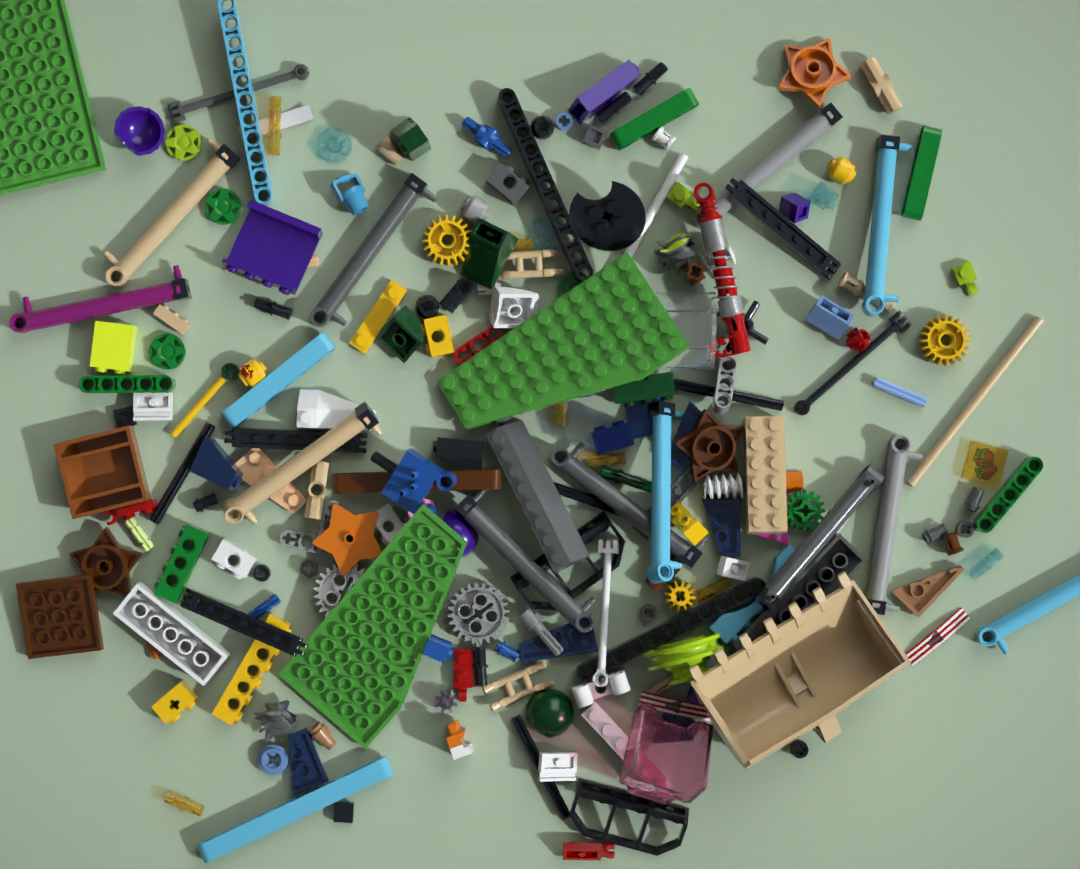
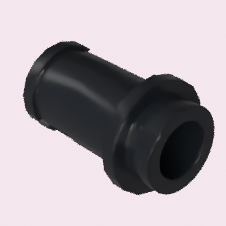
(205, 502)

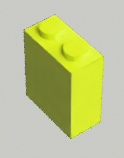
(113, 347)

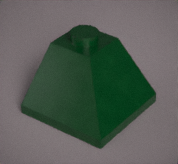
(402, 334)

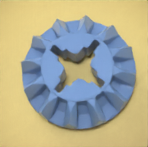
(272, 768)

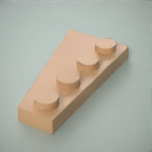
(257, 465)

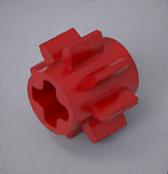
(858, 339)

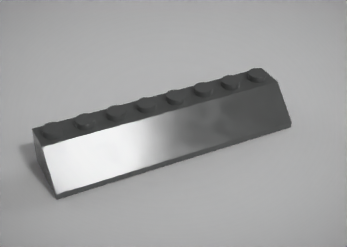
(537, 495)
(822, 572)

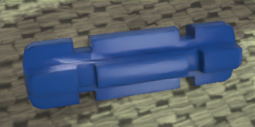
(265, 606)

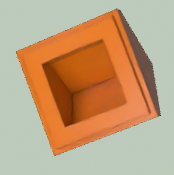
(794, 481)

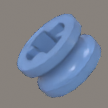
(568, 117)

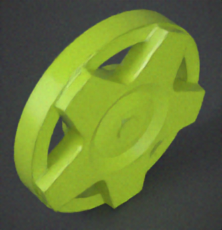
(183, 142)

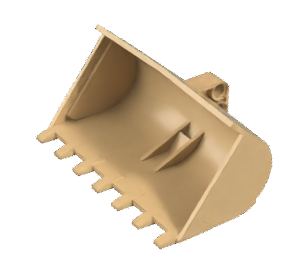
(798, 674)

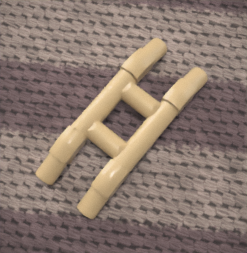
(539, 271)
(529, 688)

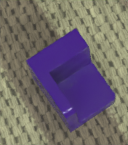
(794, 207)

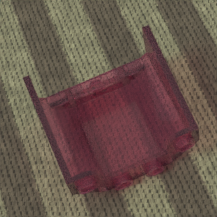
(666, 758)

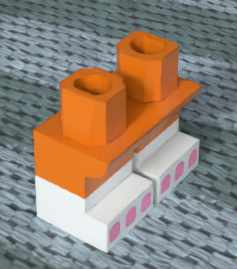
(456, 742)

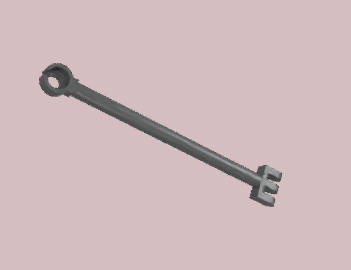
(181, 110)

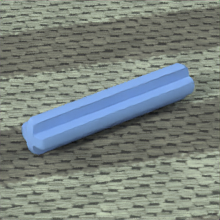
(899, 392)

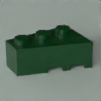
(411, 138)
(651, 387)

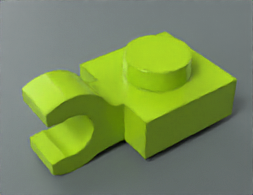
(681, 196)
(965, 275)

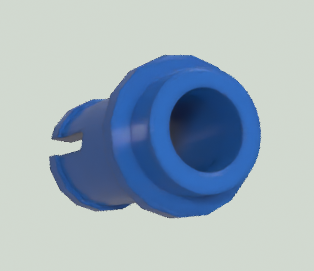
(506, 651)

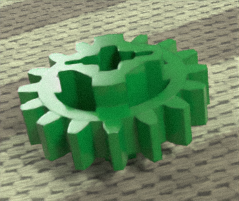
(804, 520)

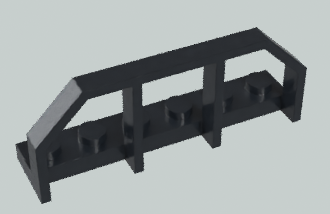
(587, 532)
(624, 800)

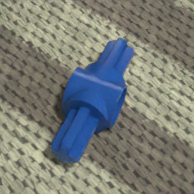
(486, 137)

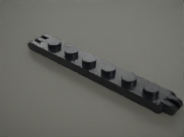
(782, 228)
(286, 439)
(244, 623)

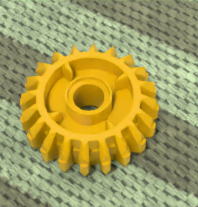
(443, 229)
(956, 337)

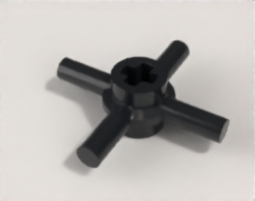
(749, 324)

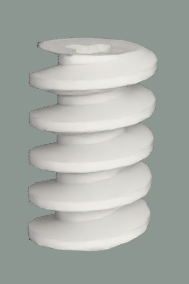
(722, 486)

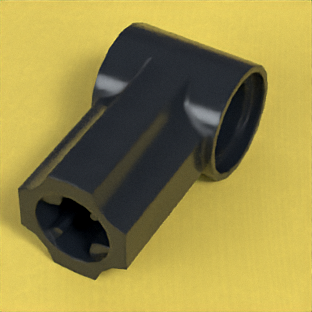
(456, 296)

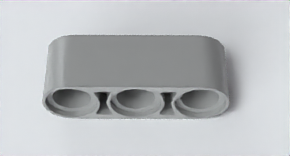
(721, 393)

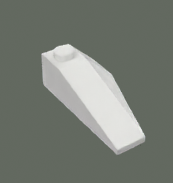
(322, 409)

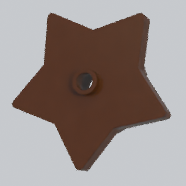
(720, 455)
(120, 562)

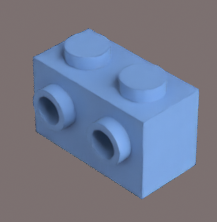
(829, 317)

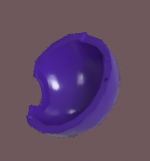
(139, 130)
(463, 528)

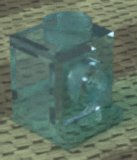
(824, 196)

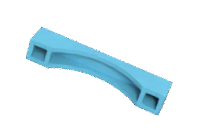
(732, 621)

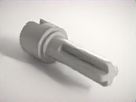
(533, 621)

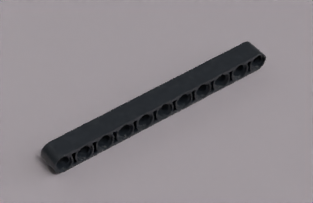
(544, 176)
(677, 620)

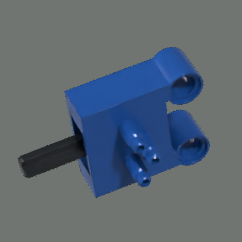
(412, 479)

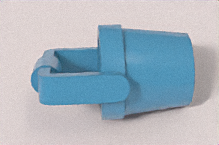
(353, 197)

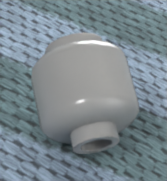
(475, 208)

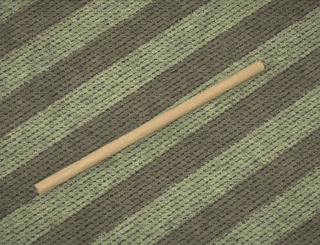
(975, 401)

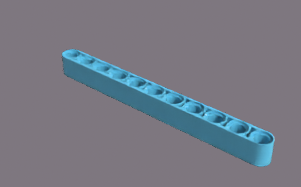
(251, 108)
(295, 809)

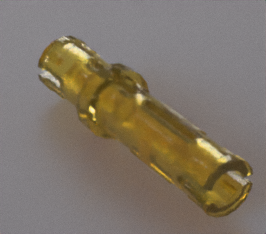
(275, 103)

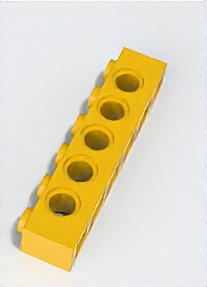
(223, 709)

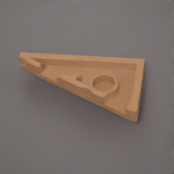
(922, 593)

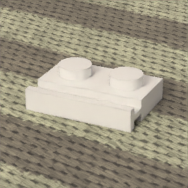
(153, 406)
(557, 766)

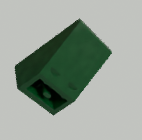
(487, 253)

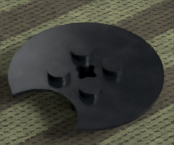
(609, 221)

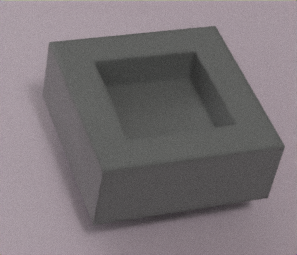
(594, 136)

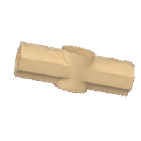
(881, 85)
(315, 502)

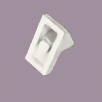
(733, 568)

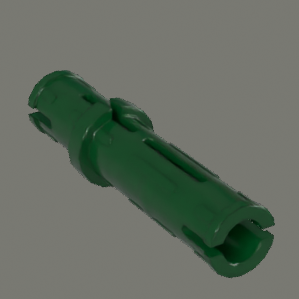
(607, 472)

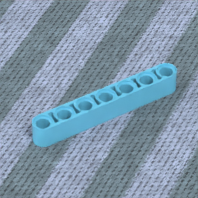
(278, 380)

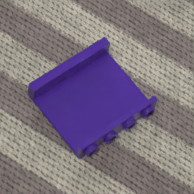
(273, 248)

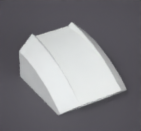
(512, 306)

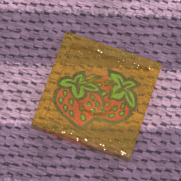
(984, 463)

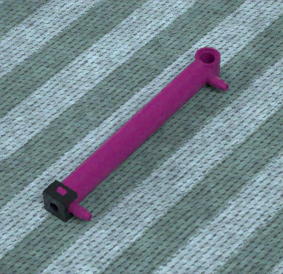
(101, 306)

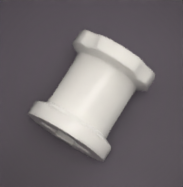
(664, 138)

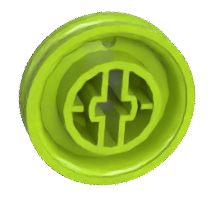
(682, 655)

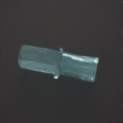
(985, 564)

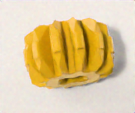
(686, 594)

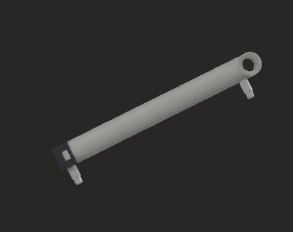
(780, 155)
(887, 524)

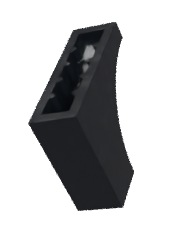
(464, 453)

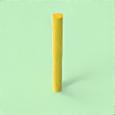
(198, 406)

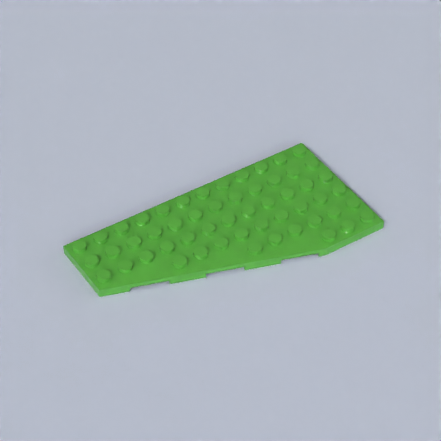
(577, 346)
(377, 633)

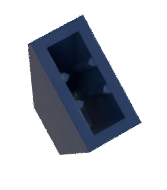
(216, 465)

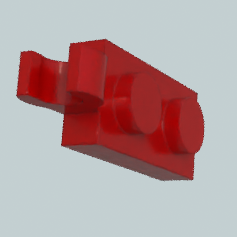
(129, 512)
(463, 671)
(587, 851)

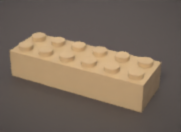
(765, 475)

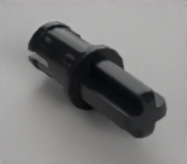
(650, 78)
(614, 106)
(273, 308)
(480, 665)

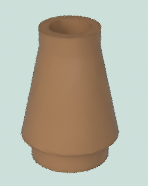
(322, 735)

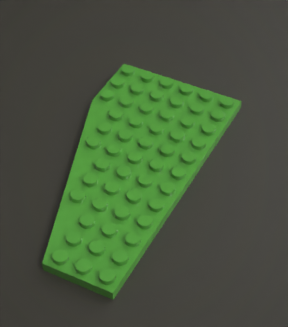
(43, 99)

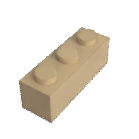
(172, 318)

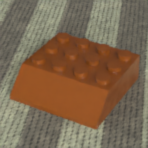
(102, 472)

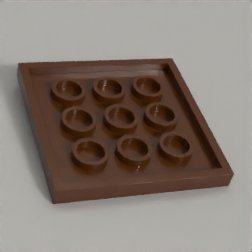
(60, 616)

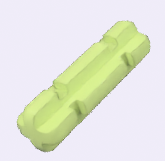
(139, 534)

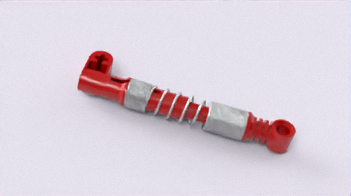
(716, 242)

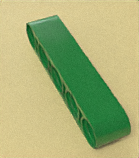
(654, 119)
(921, 173)
(136, 384)
(1016, 489)

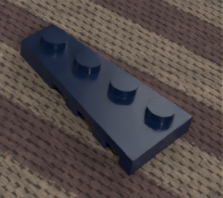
(571, 641)

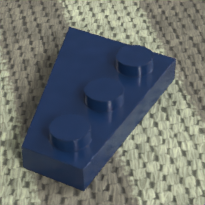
(306, 764)

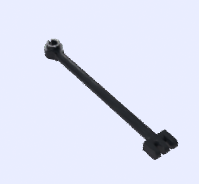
(897, 324)

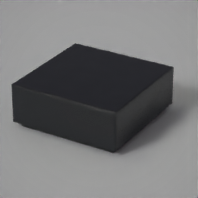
(124, 417)
(343, 812)

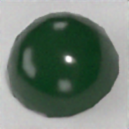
(550, 712)

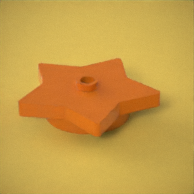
(825, 72)
(346, 523)

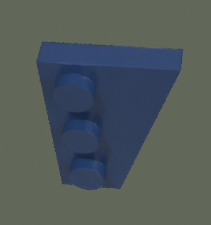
(686, 426)
(725, 524)

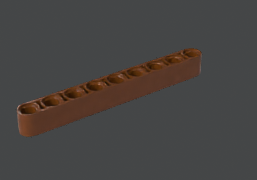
(375, 481)

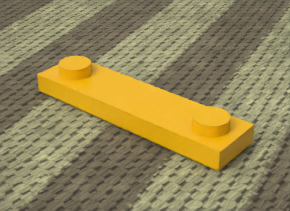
(378, 316)

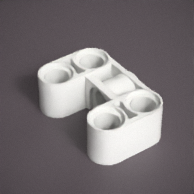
(586, 693)

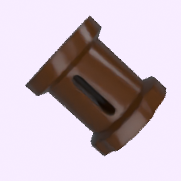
(952, 543)

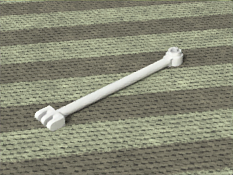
(608, 551)

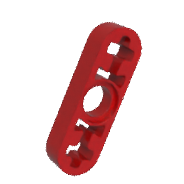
(463, 348)

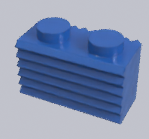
(438, 649)

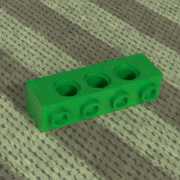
(199, 538)

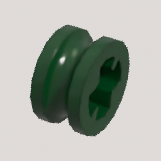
(225, 369)

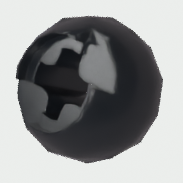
(535, 129)
(433, 303)

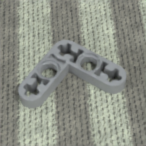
(294, 533)

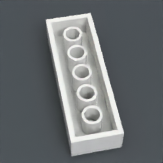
(172, 633)

